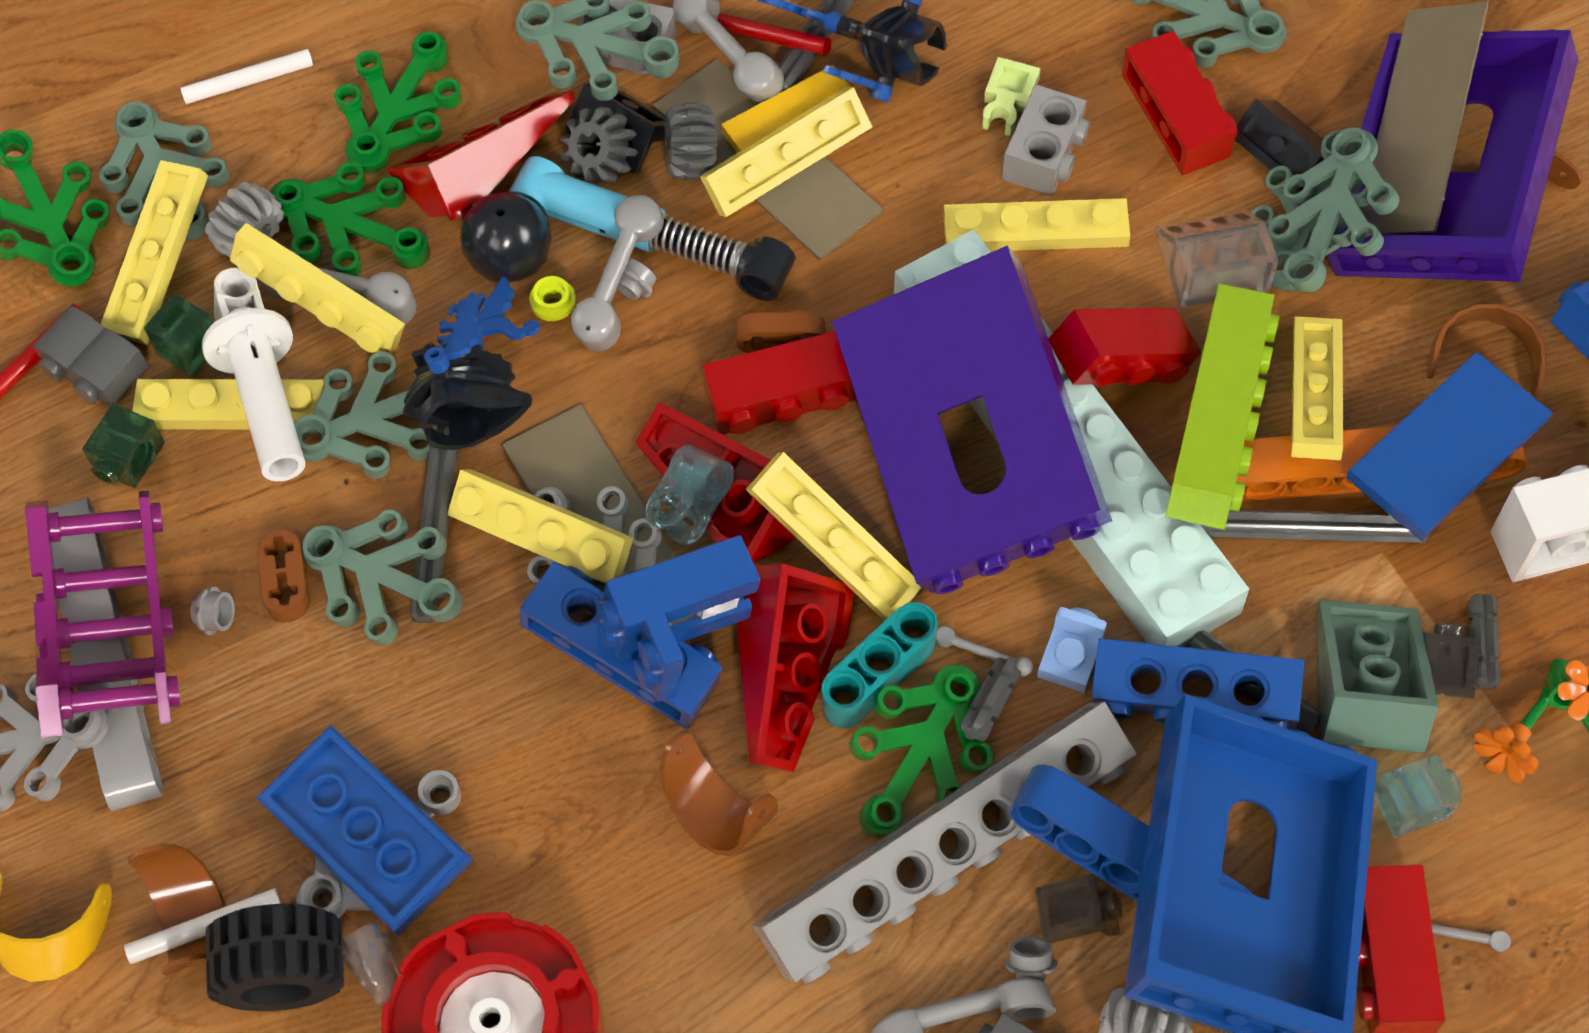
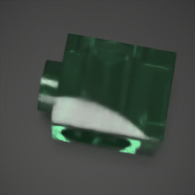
(178, 334)
(123, 446)

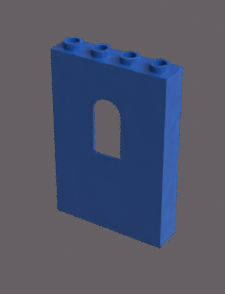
(1228, 952)

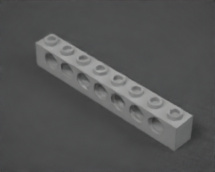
(786, 929)

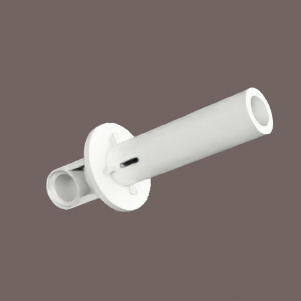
(249, 344)

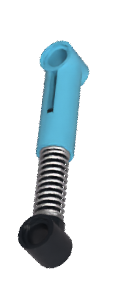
(758, 266)

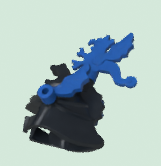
(885, 41)
(471, 391)

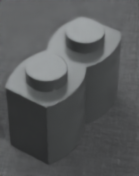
(89, 357)

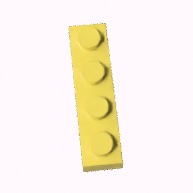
(786, 151)
(1042, 224)
(154, 250)
(315, 291)
(1317, 388)
(213, 402)
(539, 526)
(833, 536)

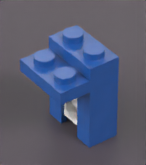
(673, 602)

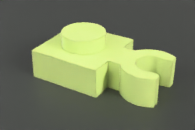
(1008, 92)

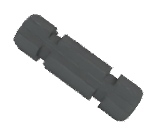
(1482, 613)
(990, 699)

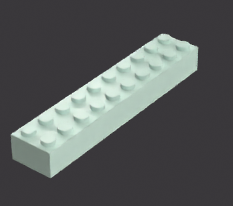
(1154, 566)

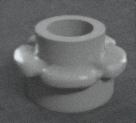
(636, 281)
(213, 610)
(1031, 958)

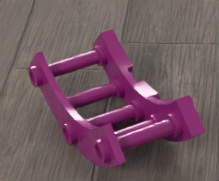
(56, 678)

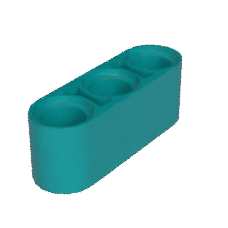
(887, 644)

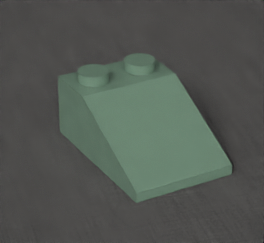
(1373, 677)

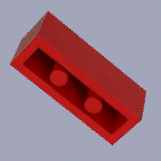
(1179, 102)
(1124, 346)
(777, 383)
(1398, 954)

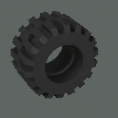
(274, 957)

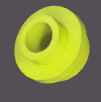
(550, 288)

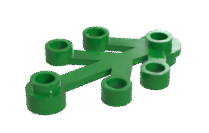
(398, 105)
(345, 217)
(49, 218)
(926, 743)

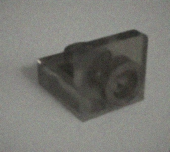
(1452, 660)
(1078, 908)

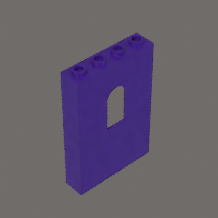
(1493, 211)
(943, 347)

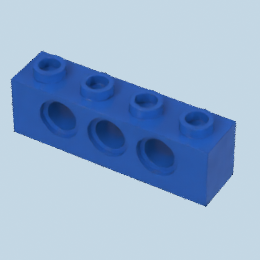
(547, 617)
(1122, 661)

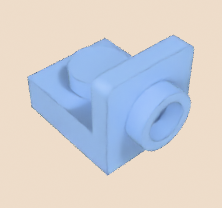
(1072, 648)

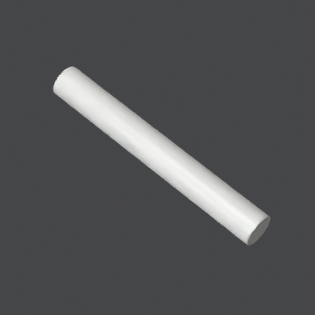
(246, 76)
(191, 929)

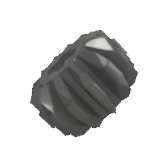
(689, 141)
(612, 145)

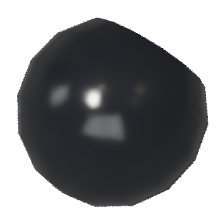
(505, 237)

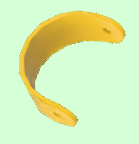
(61, 952)

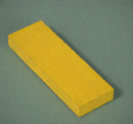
(779, 109)

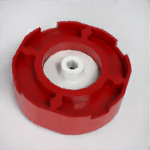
(493, 974)

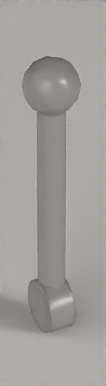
(947, 638)
(1497, 939)

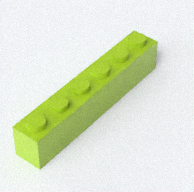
(1221, 407)

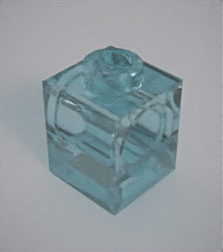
(1417, 795)

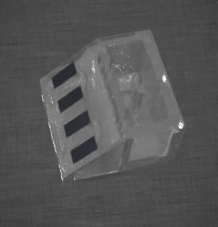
(1216, 250)

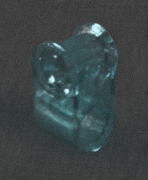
(690, 490)

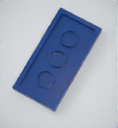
(1449, 445)
(364, 830)

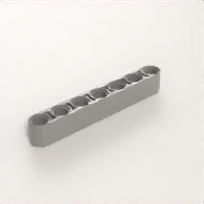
(126, 752)

